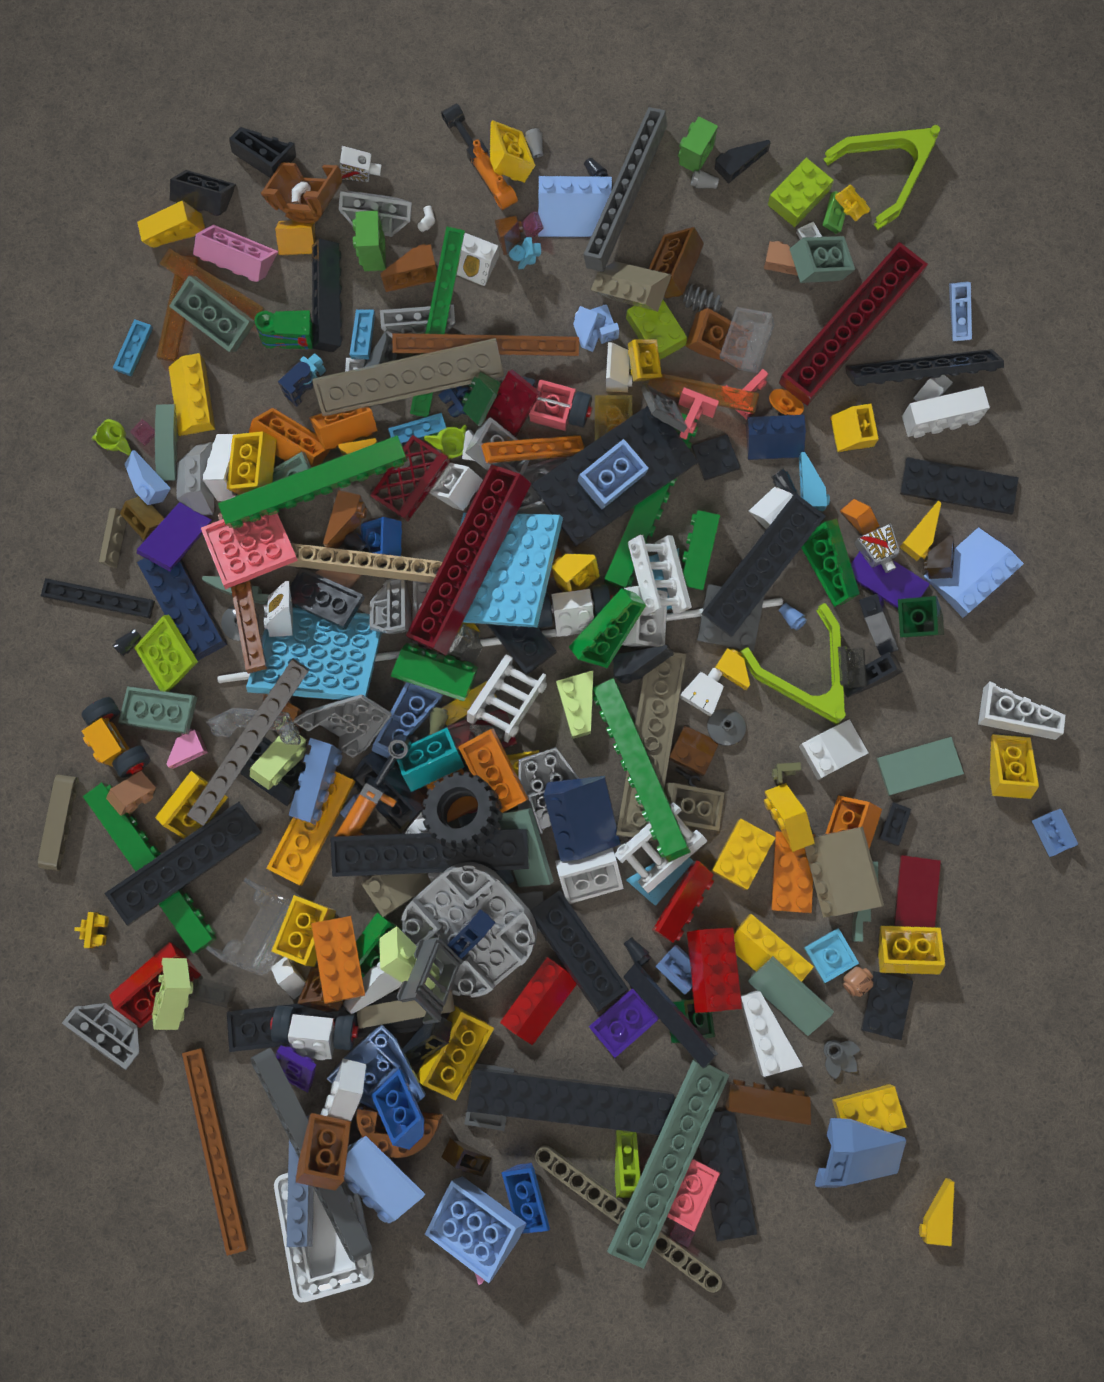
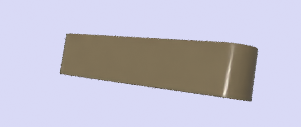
(57, 821)
(395, 1012)

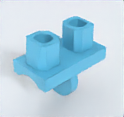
(526, 252)

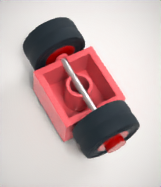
(559, 405)

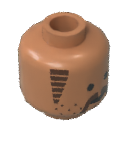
(858, 981)

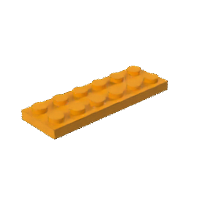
(304, 840)

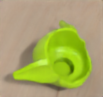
(112, 437)
(449, 441)

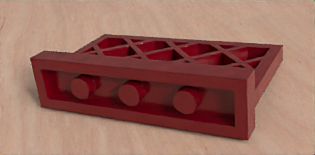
(420, 490)

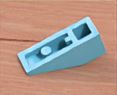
(811, 485)

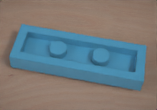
(362, 334)
(132, 347)
(423, 427)

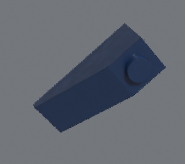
(471, 934)

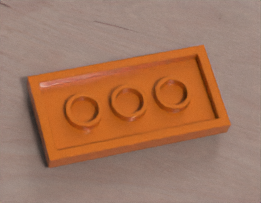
(489, 761)
(791, 878)
(337, 959)

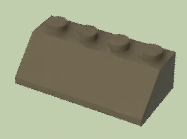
(632, 285)

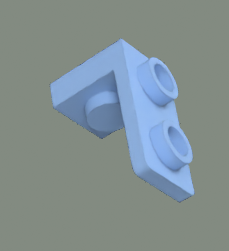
(609, 330)

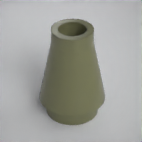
(437, 719)

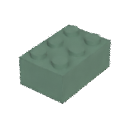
(822, 259)

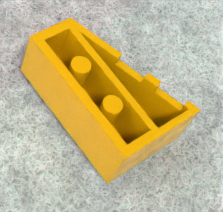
(171, 225)
(789, 816)

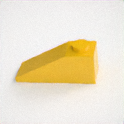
(922, 537)
(939, 1217)

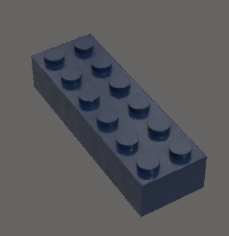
(185, 605)

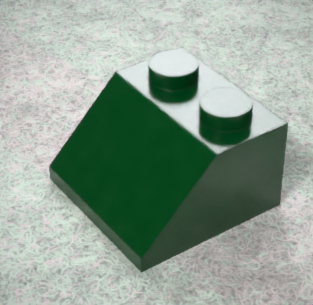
(480, 398)
(701, 1021)

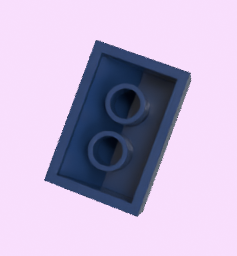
(775, 437)

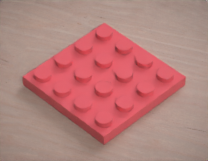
(248, 550)

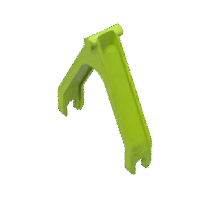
(916, 142)
(826, 705)

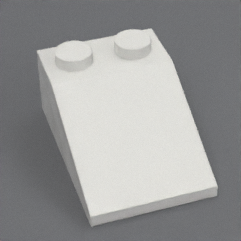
(833, 749)

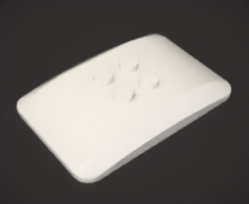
(325, 1265)

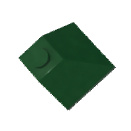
(920, 617)

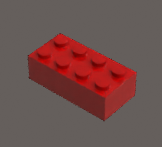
(714, 970)

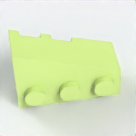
(577, 702)
(277, 762)
(398, 957)
(173, 994)

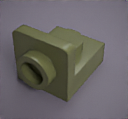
(788, 769)

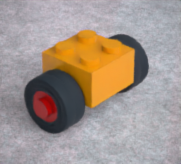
(107, 741)

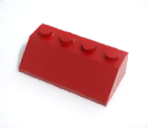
(137, 994)
(539, 1001)

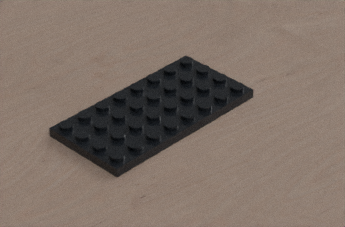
(651, 440)

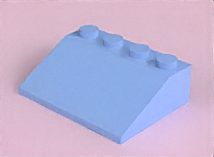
(571, 204)
(978, 570)
(379, 1181)
(475, 1228)

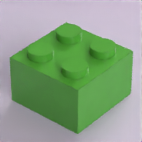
(697, 144)

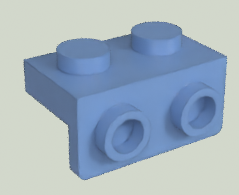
(1055, 832)
(677, 968)

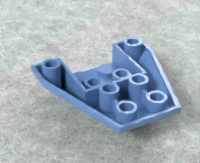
(382, 1059)
(859, 1154)

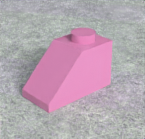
(186, 749)

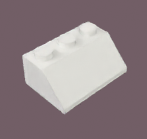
(648, 629)
(589, 876)

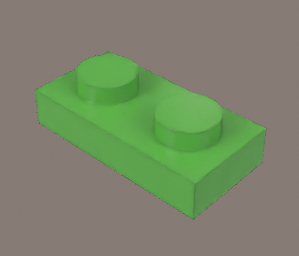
(834, 215)

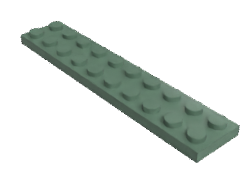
(668, 1164)

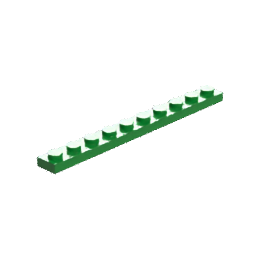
(441, 301)

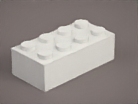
(945, 412)

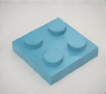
(831, 955)

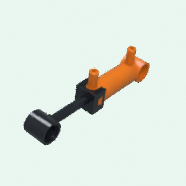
(479, 158)
(373, 791)

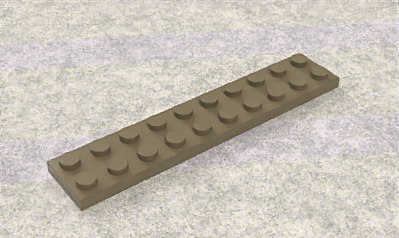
(407, 377)
(656, 727)

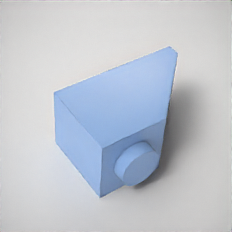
(587, 327)

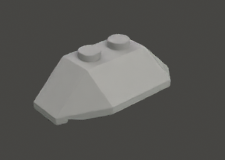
(392, 211)
(410, 320)
(190, 483)
(391, 608)
(106, 1032)

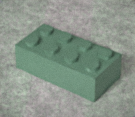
(212, 314)

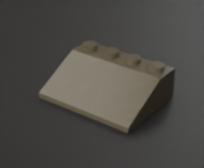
(843, 872)

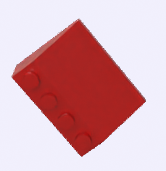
(683, 902)

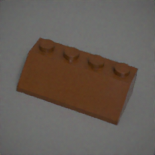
(677, 257)
(768, 1103)

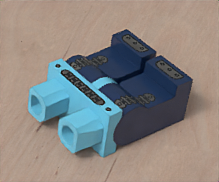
(300, 378)

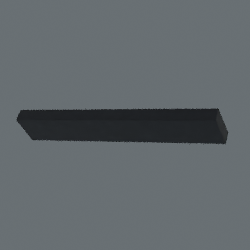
(97, 598)
(670, 1015)

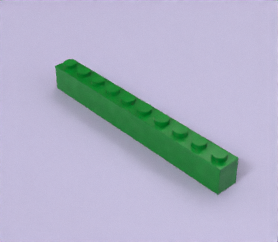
(313, 482)
(641, 523)
(641, 771)
(139, 852)

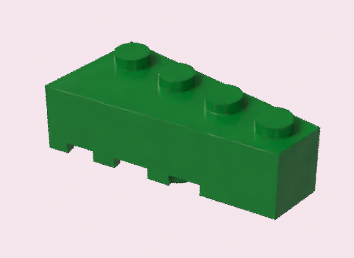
(700, 548)
(831, 562)
(609, 629)

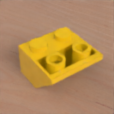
(854, 428)

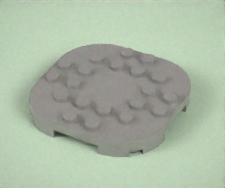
(448, 906)

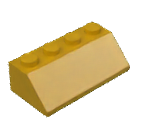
(191, 395)
(757, 944)
(452, 1064)

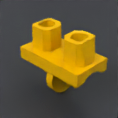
(852, 203)
(89, 930)

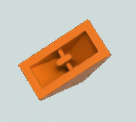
(860, 516)

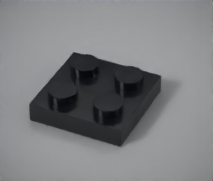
(715, 457)

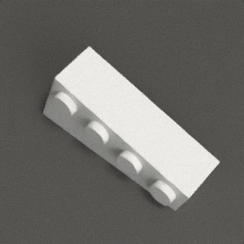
(1013, 713)
(768, 1040)
(345, 1091)

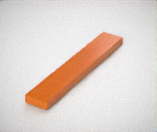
(532, 449)

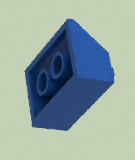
(399, 1111)
(525, 1197)

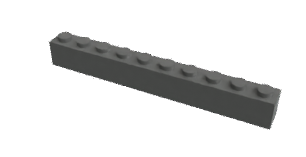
(625, 189)

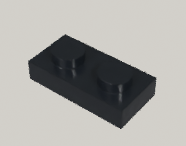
(895, 824)

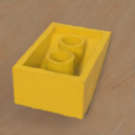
(510, 152)
(1012, 767)

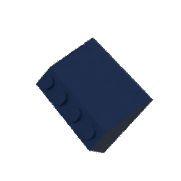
(581, 817)

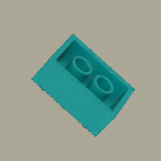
(430, 760)

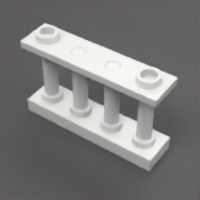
(671, 570)
(495, 683)
(663, 868)

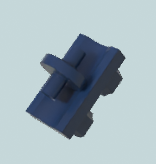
(457, 397)

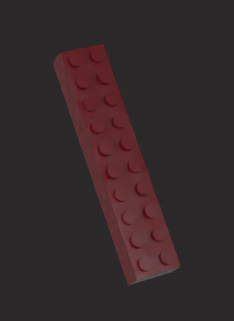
(853, 324)
(468, 559)

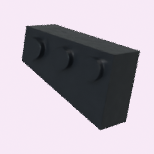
(260, 151)

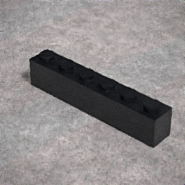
(326, 295)

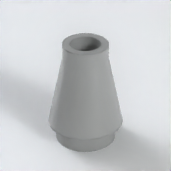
(534, 141)
(704, 180)

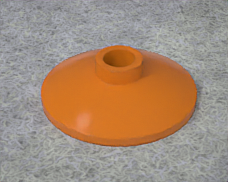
(786, 402)

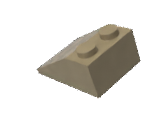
(699, 806)
(394, 890)

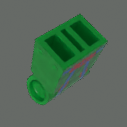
(285, 329)

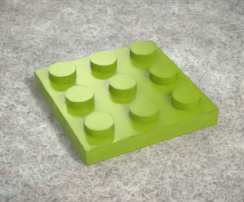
(165, 654)

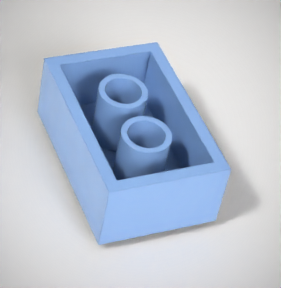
(612, 474)

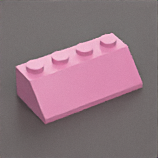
(234, 252)

